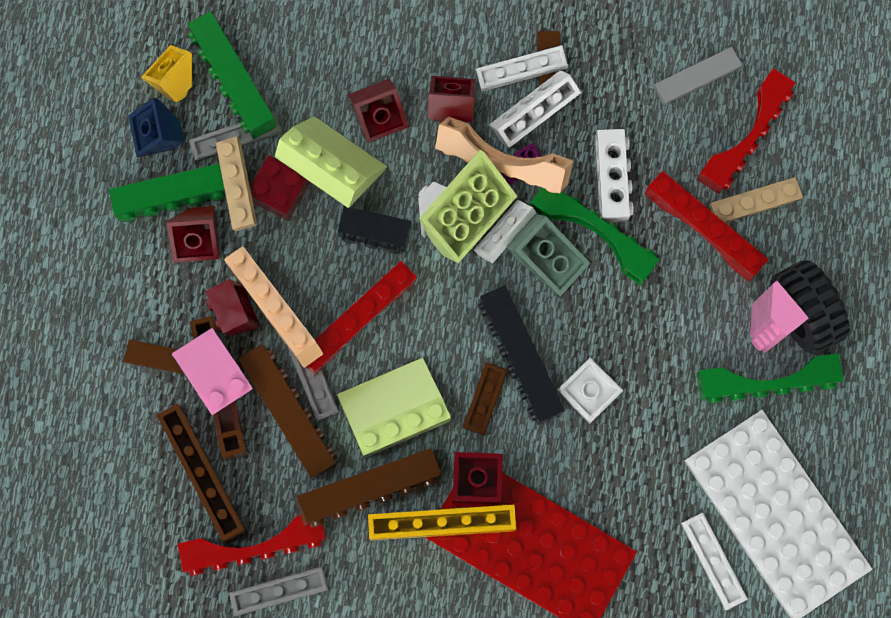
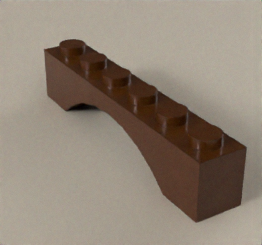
(227, 420)

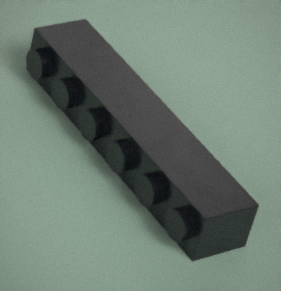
(521, 355)

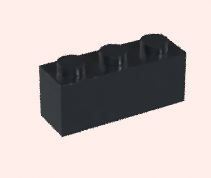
(374, 230)

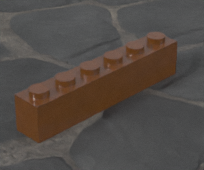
(287, 412)
(201, 473)
(367, 487)

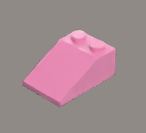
(212, 371)

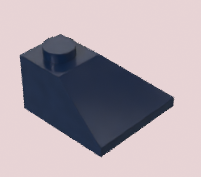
(155, 129)

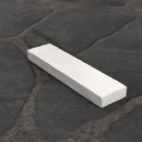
(522, 68)
(714, 561)

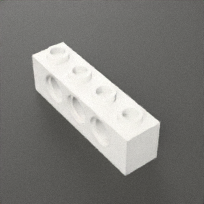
(535, 108)
(605, 142)

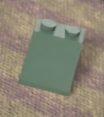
(548, 254)

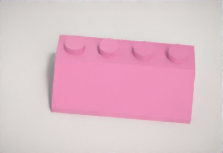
(774, 317)

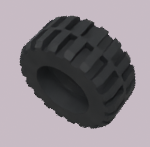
(819, 301)

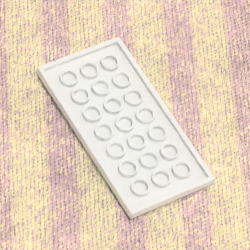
(778, 515)

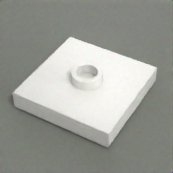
(589, 390)

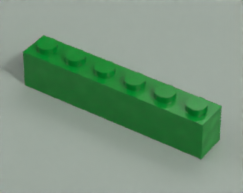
(232, 76)
(168, 193)

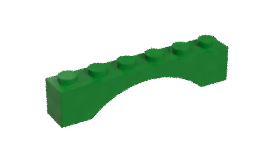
(633, 259)
(722, 383)

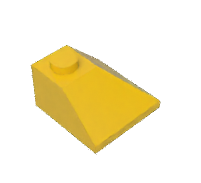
(171, 73)

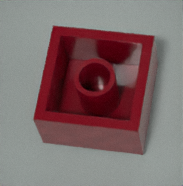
(278, 188)
(477, 478)

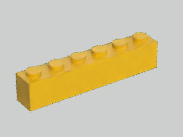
(441, 522)

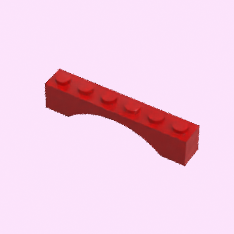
(770, 96)
(731, 246)
(361, 313)
(202, 554)

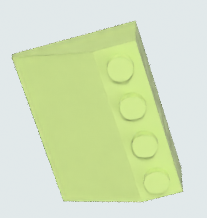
(329, 160)
(467, 208)
(394, 407)

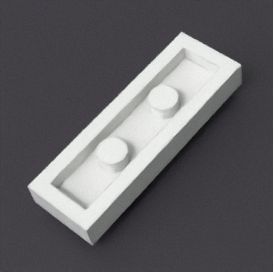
(505, 231)

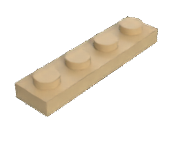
(236, 183)
(757, 200)

